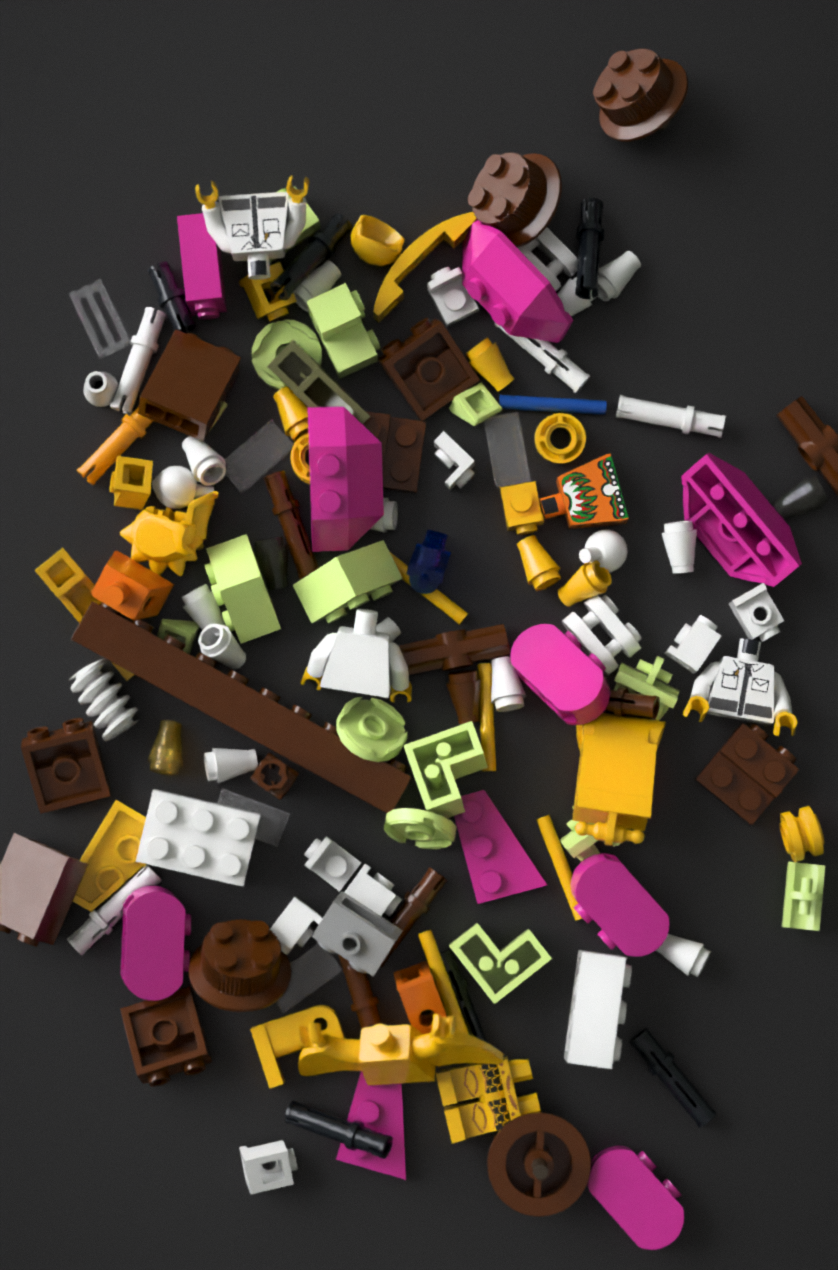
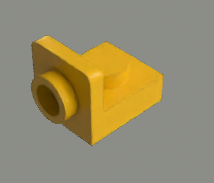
(522, 508)

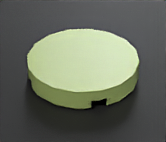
(274, 339)
(371, 729)
(422, 826)

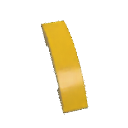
(452, 231)
(71, 587)

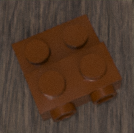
(427, 367)
(401, 449)
(65, 765)
(748, 772)
(166, 1037)

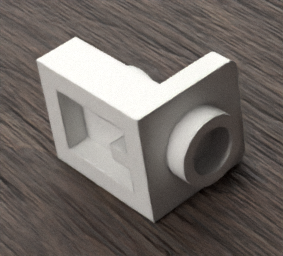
(451, 296)
(452, 454)
(331, 862)

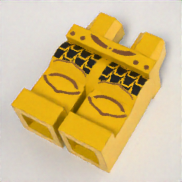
(496, 1096)

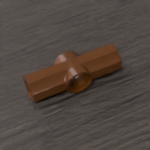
(815, 440)
(456, 649)
(274, 776)

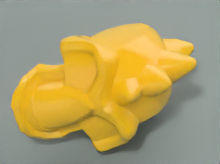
(168, 536)

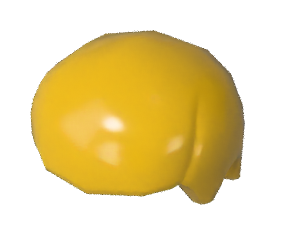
(376, 241)

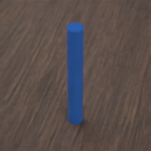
(553, 404)

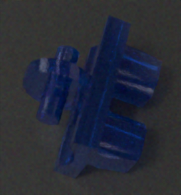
(428, 562)

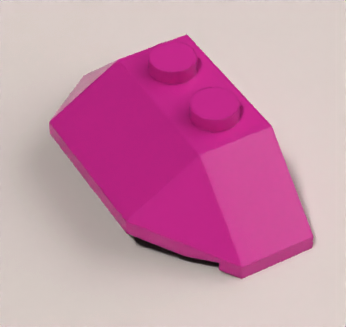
(511, 286)
(343, 478)
(738, 523)

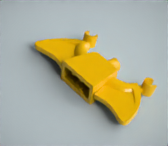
(393, 1052)

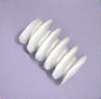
(103, 699)

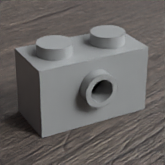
(356, 934)

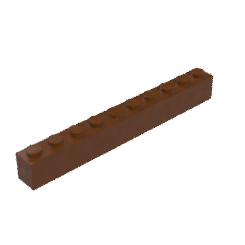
(238, 706)

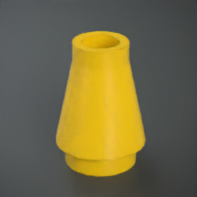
(489, 363)
(292, 413)
(538, 564)
(585, 584)

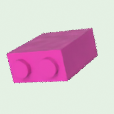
(201, 268)

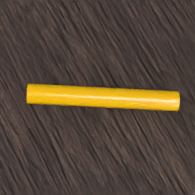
(435, 597)
(486, 712)
(559, 859)
(441, 979)

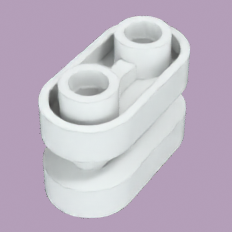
(561, 257)
(602, 612)

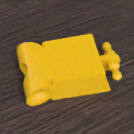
(616, 777)

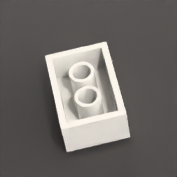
(198, 837)
(597, 1009)

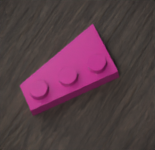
(492, 851)
(382, 1111)

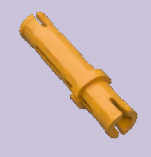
(120, 440)

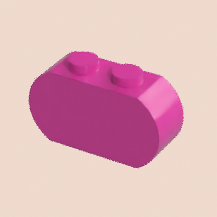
(561, 673)
(618, 905)
(154, 943)
(636, 1196)

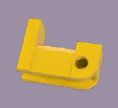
(281, 1038)

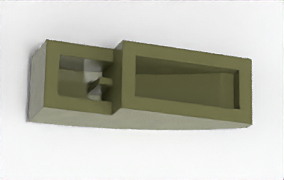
(312, 382)

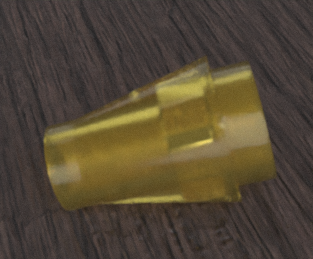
(167, 749)

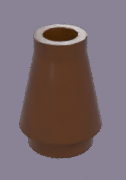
(465, 695)

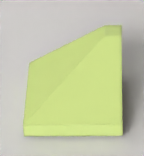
(475, 405)
(181, 630)

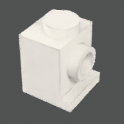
(744, 607)
(694, 644)
(373, 892)
(294, 925)
(272, 1176)

